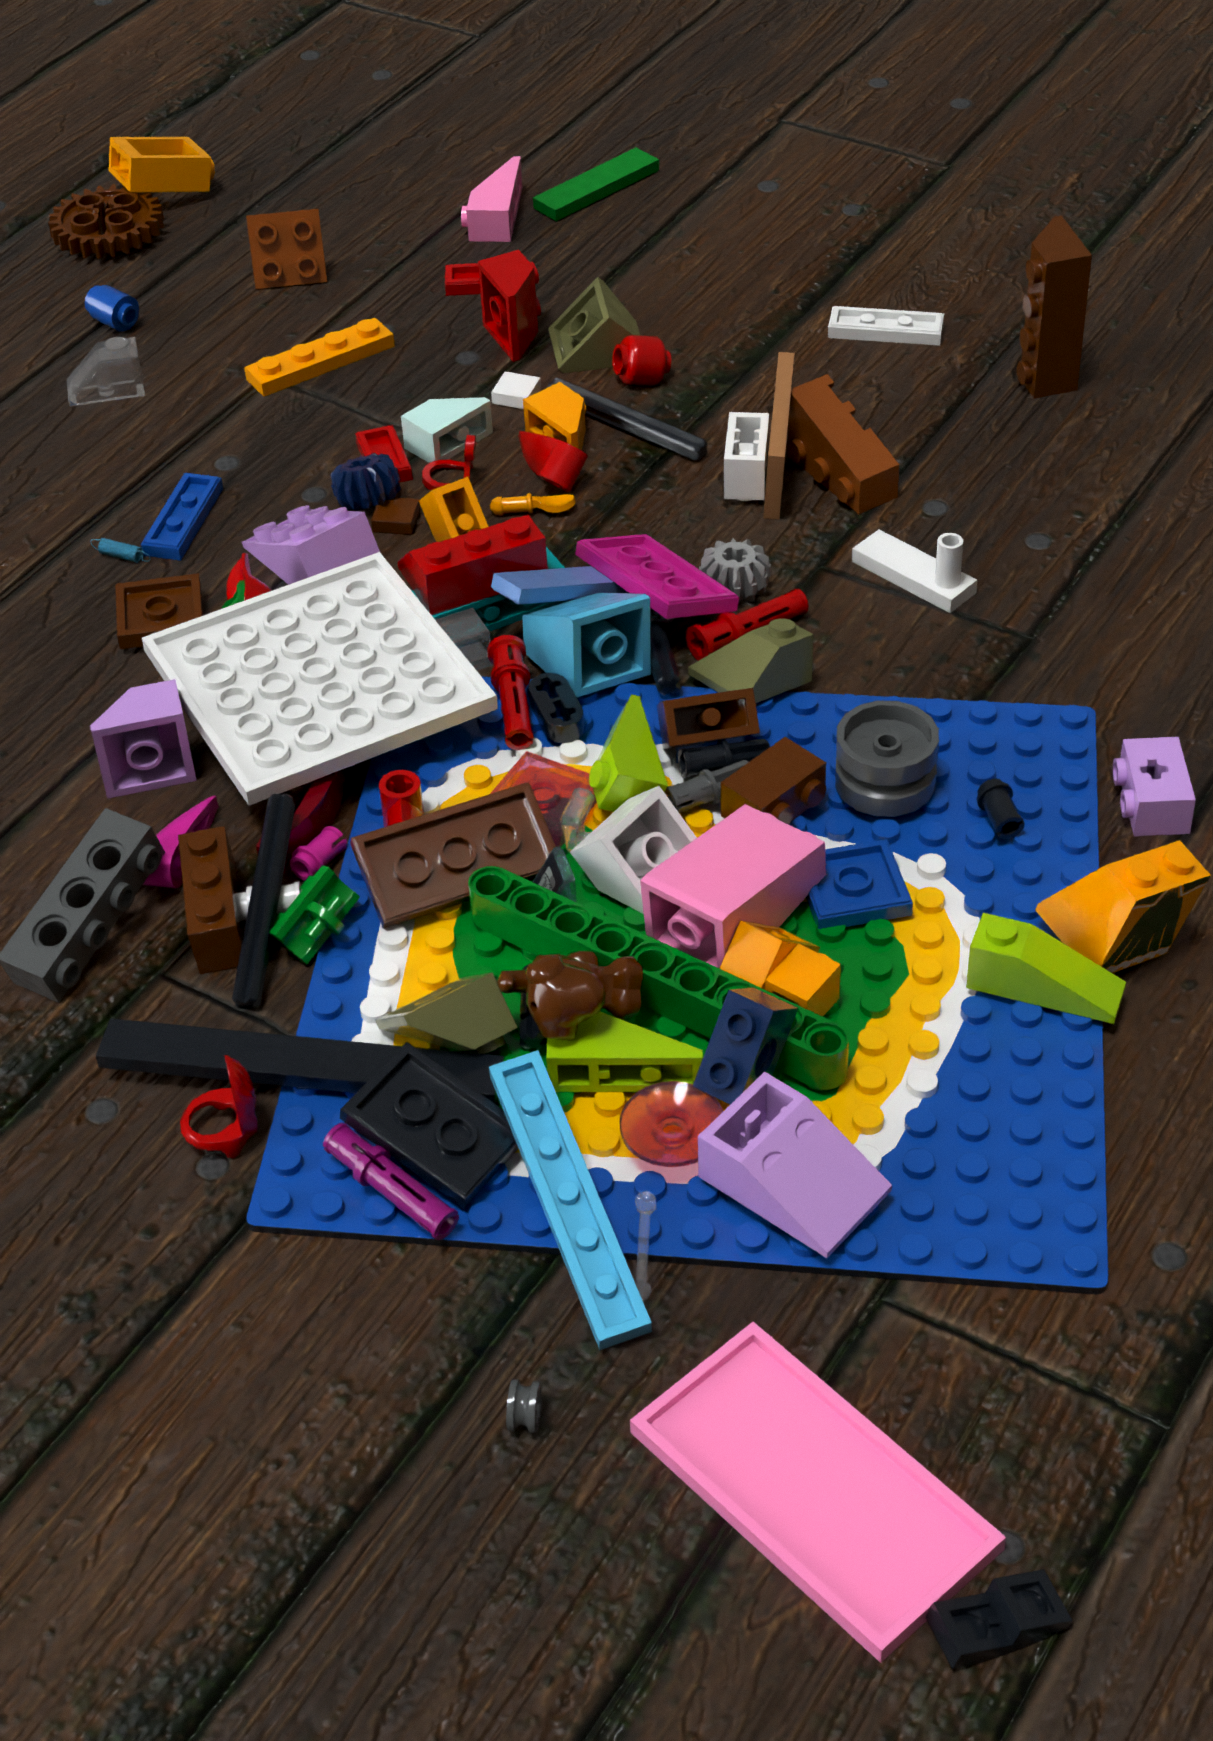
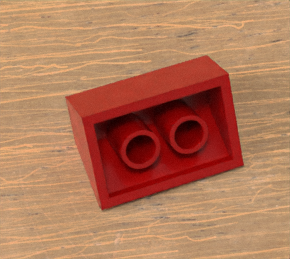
(463, 567)

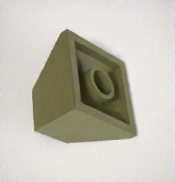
(590, 330)
(764, 659)
(456, 1016)

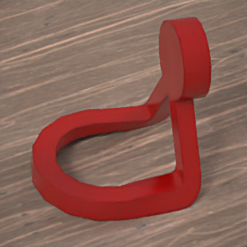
(469, 456)

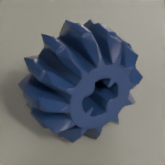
(365, 482)

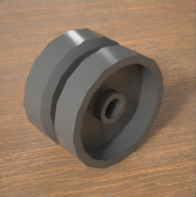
(886, 758)

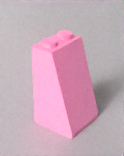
(734, 872)

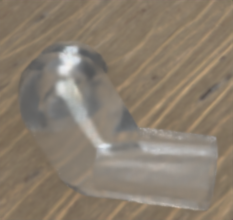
(574, 816)

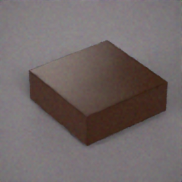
(396, 516)

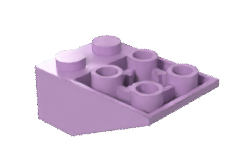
(312, 542)
(790, 1165)

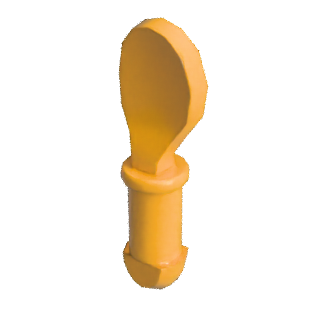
(519, 504)

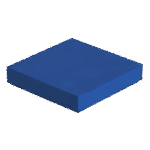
(859, 887)

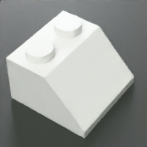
(632, 844)

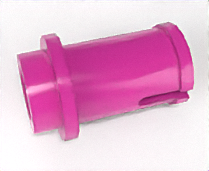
(320, 851)

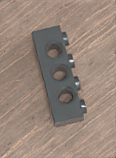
(81, 905)

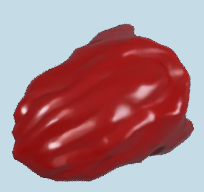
(240, 1098)

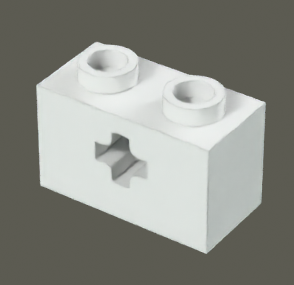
(746, 456)

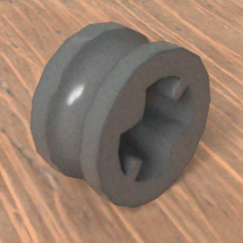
(524, 1406)

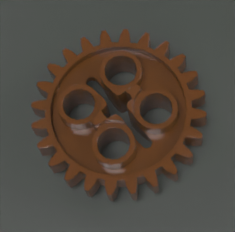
(106, 221)

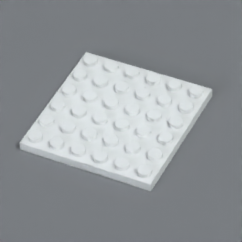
(317, 676)

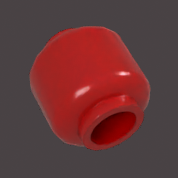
(641, 360)

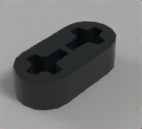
(563, 704)

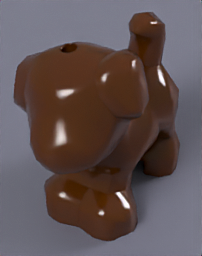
(573, 988)

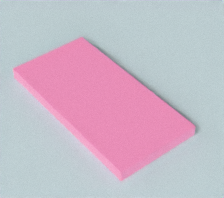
(818, 1489)

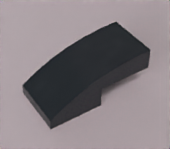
(1002, 1620)

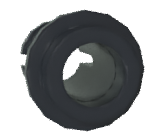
(996, 799)

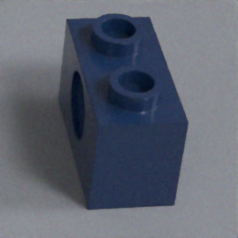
(744, 1042)

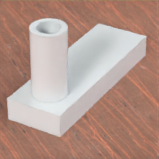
(930, 578)

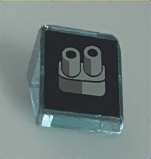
(557, 875)

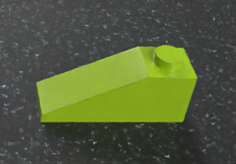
(627, 761)
(1037, 969)
(618, 1058)

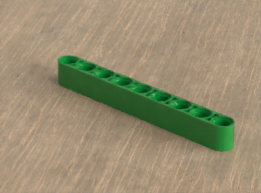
(672, 980)

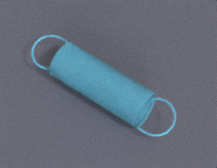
(120, 550)

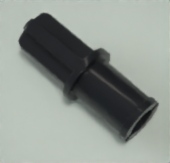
(718, 756)

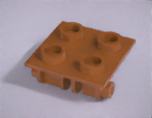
(286, 248)

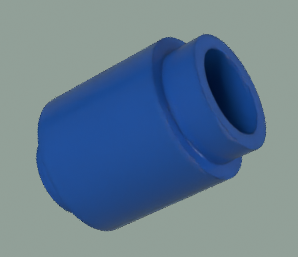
(112, 307)

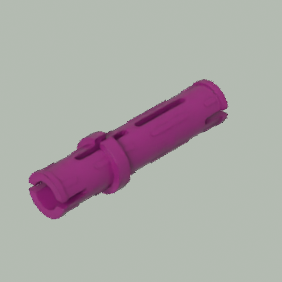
(373, 1167)

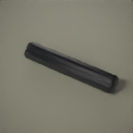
(662, 660)

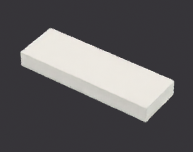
(886, 325)

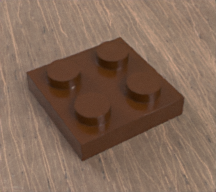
(154, 606)

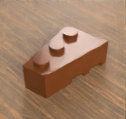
(836, 448)

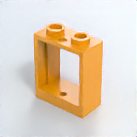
(160, 164)

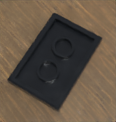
(432, 1124)

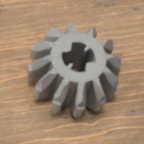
(738, 567)

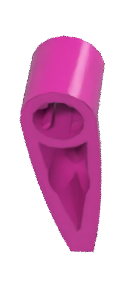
(197, 818)

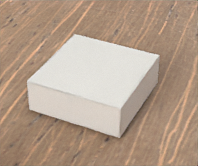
(514, 388)

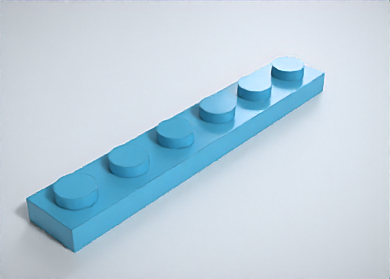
(570, 1201)

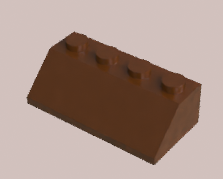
(1054, 311)

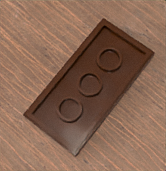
(429, 858)

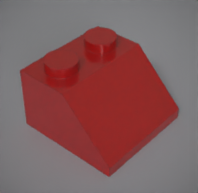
(510, 301)

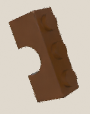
(210, 899)

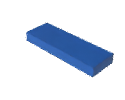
(182, 516)

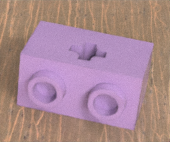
(1154, 786)

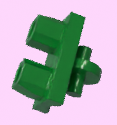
(314, 914)

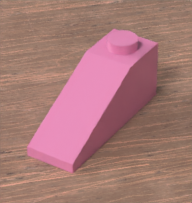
(494, 204)

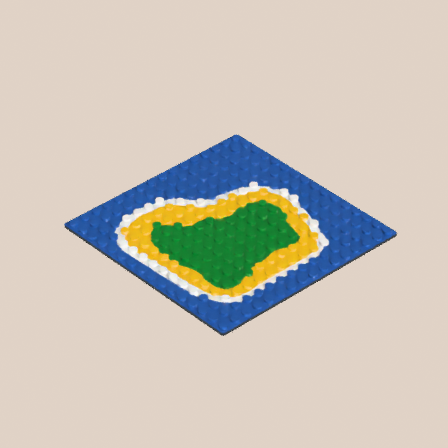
(953, 1093)

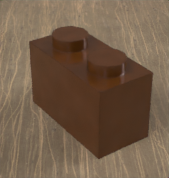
(777, 782)

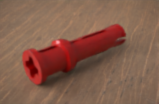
(732, 626)
(511, 678)

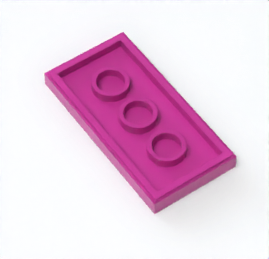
(651, 569)

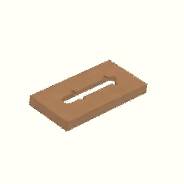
(778, 436)

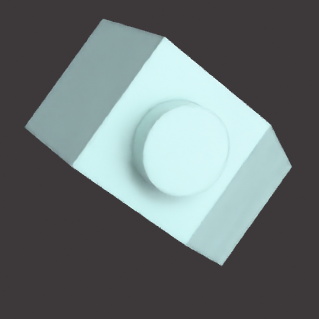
(441, 425)

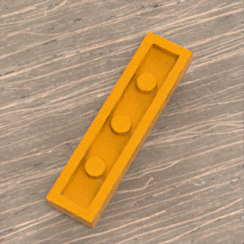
(319, 356)

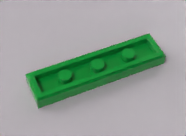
(595, 184)

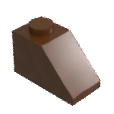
(707, 718)

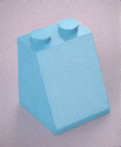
(592, 640)

